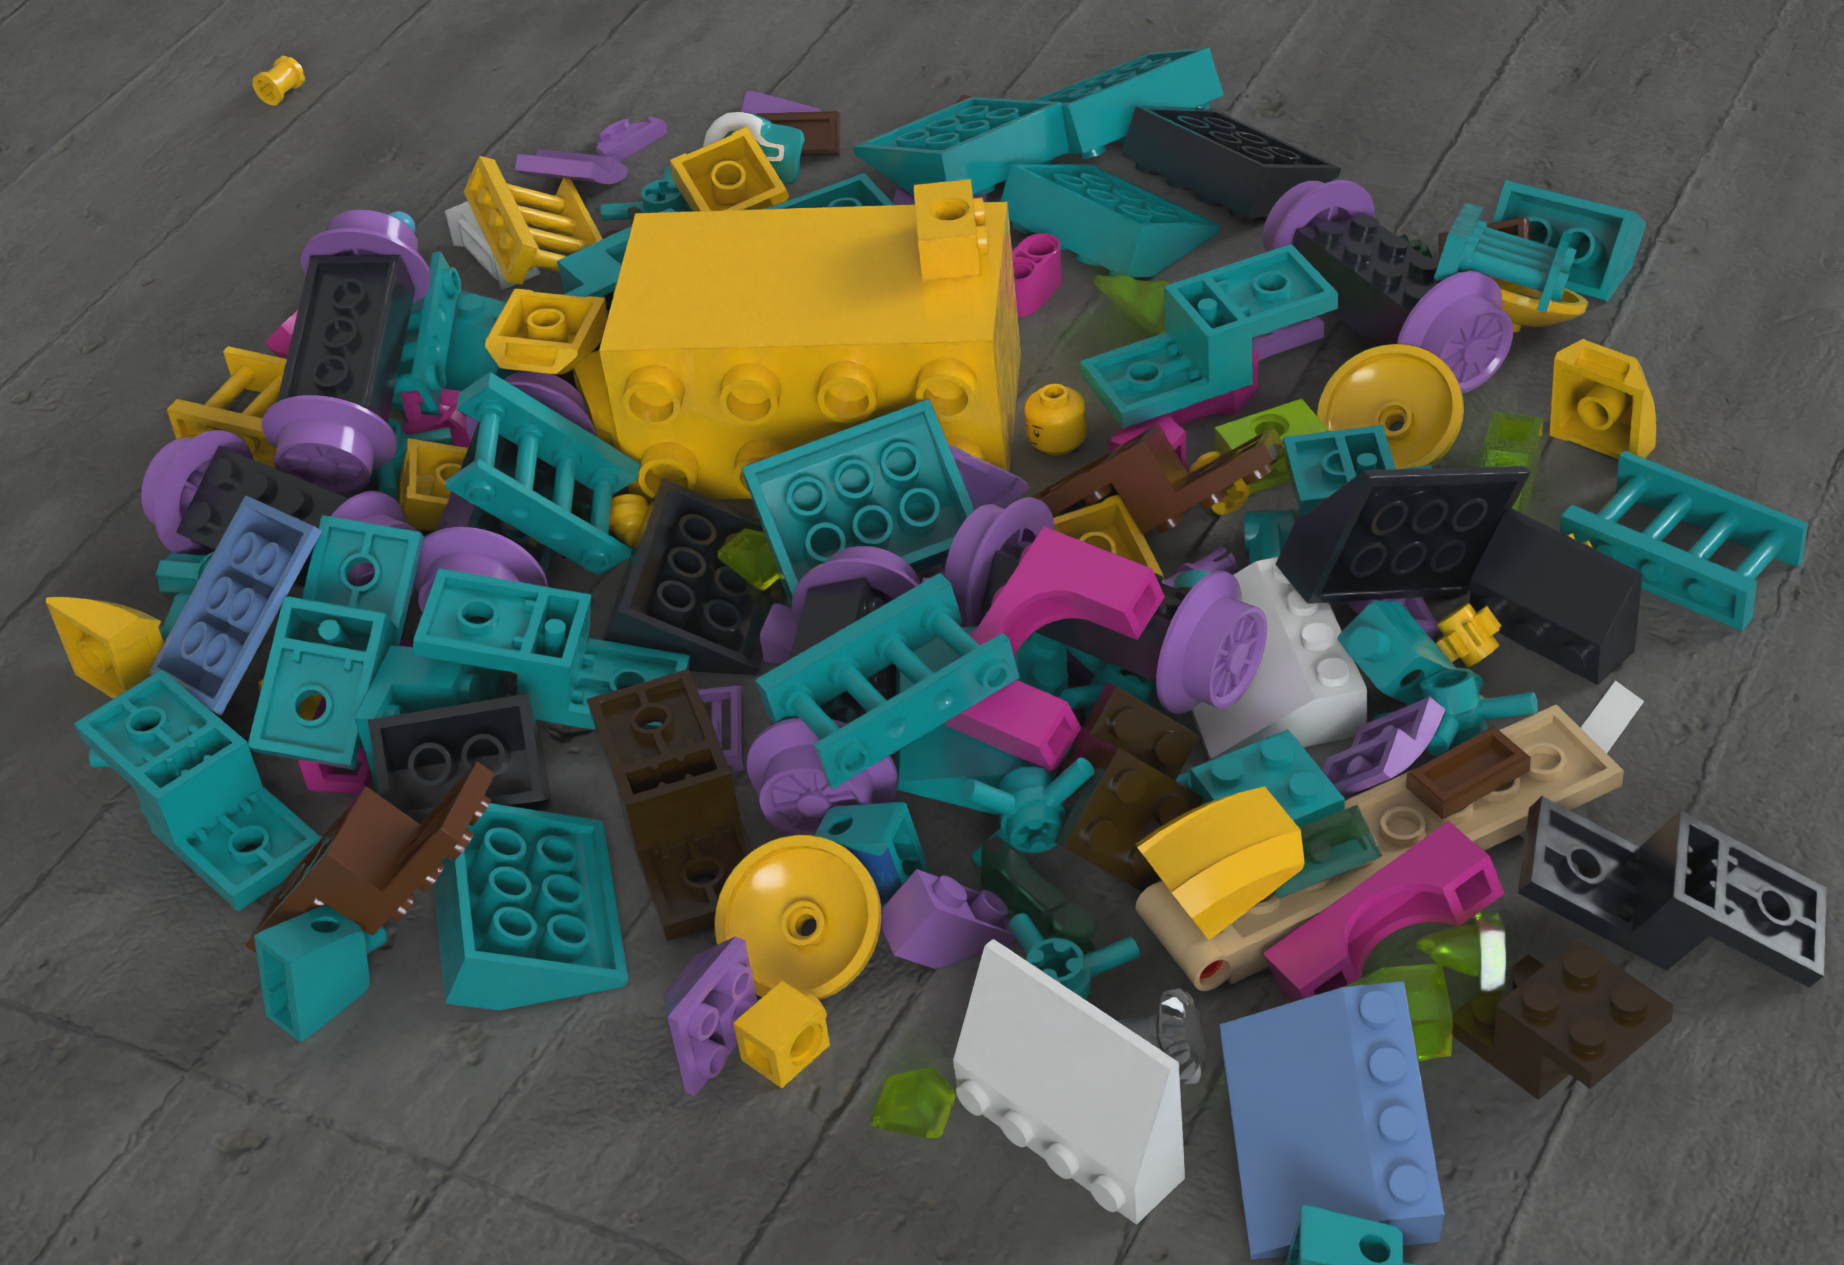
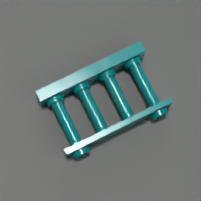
(1505, 256)
(434, 335)
(563, 445)
(1684, 575)
(870, 646)

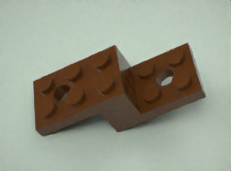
(1155, 481)
(379, 857)

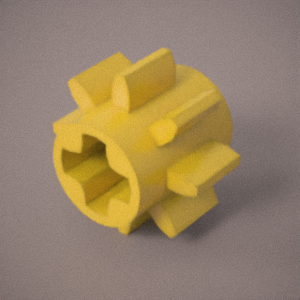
(1468, 634)

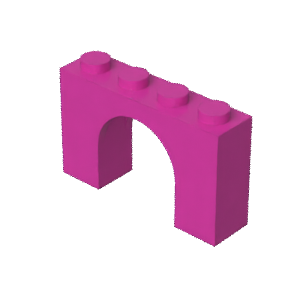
(1054, 582)

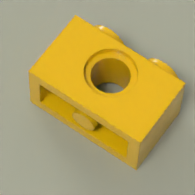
(949, 229)

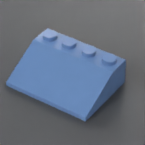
(235, 602)
(1331, 1115)

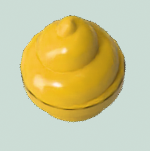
(627, 517)

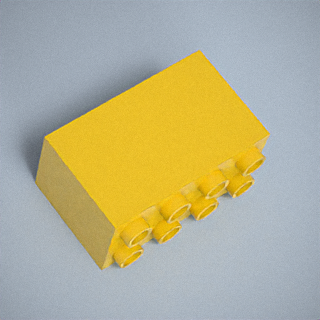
(794, 326)

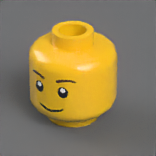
(1056, 419)

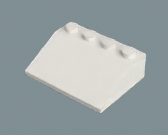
(1302, 680)
(1071, 1085)

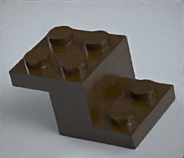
(1133, 784)
(1561, 1020)

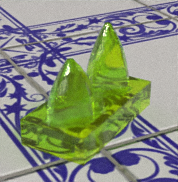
(1472, 950)

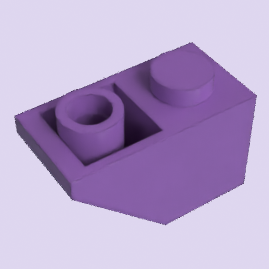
(942, 921)

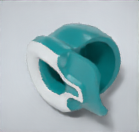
(778, 142)

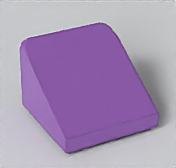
(778, 634)

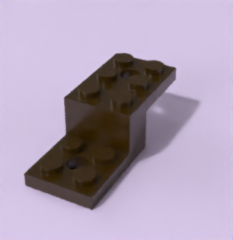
(673, 796)

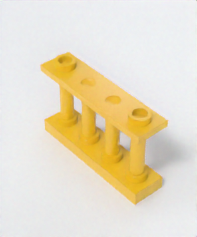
(507, 223)
(247, 371)

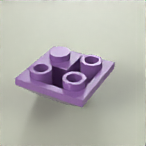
(703, 1007)

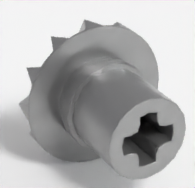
(1176, 1032)

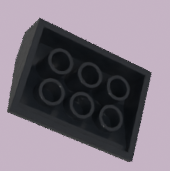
(1220, 158)
(1399, 533)
(683, 595)

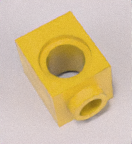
(782, 1033)

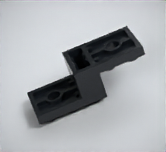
(1674, 891)

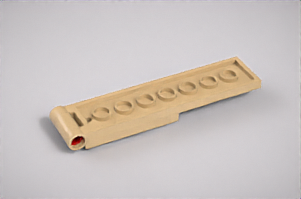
(1563, 768)

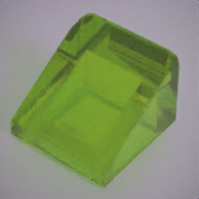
(750, 558)
(914, 1104)

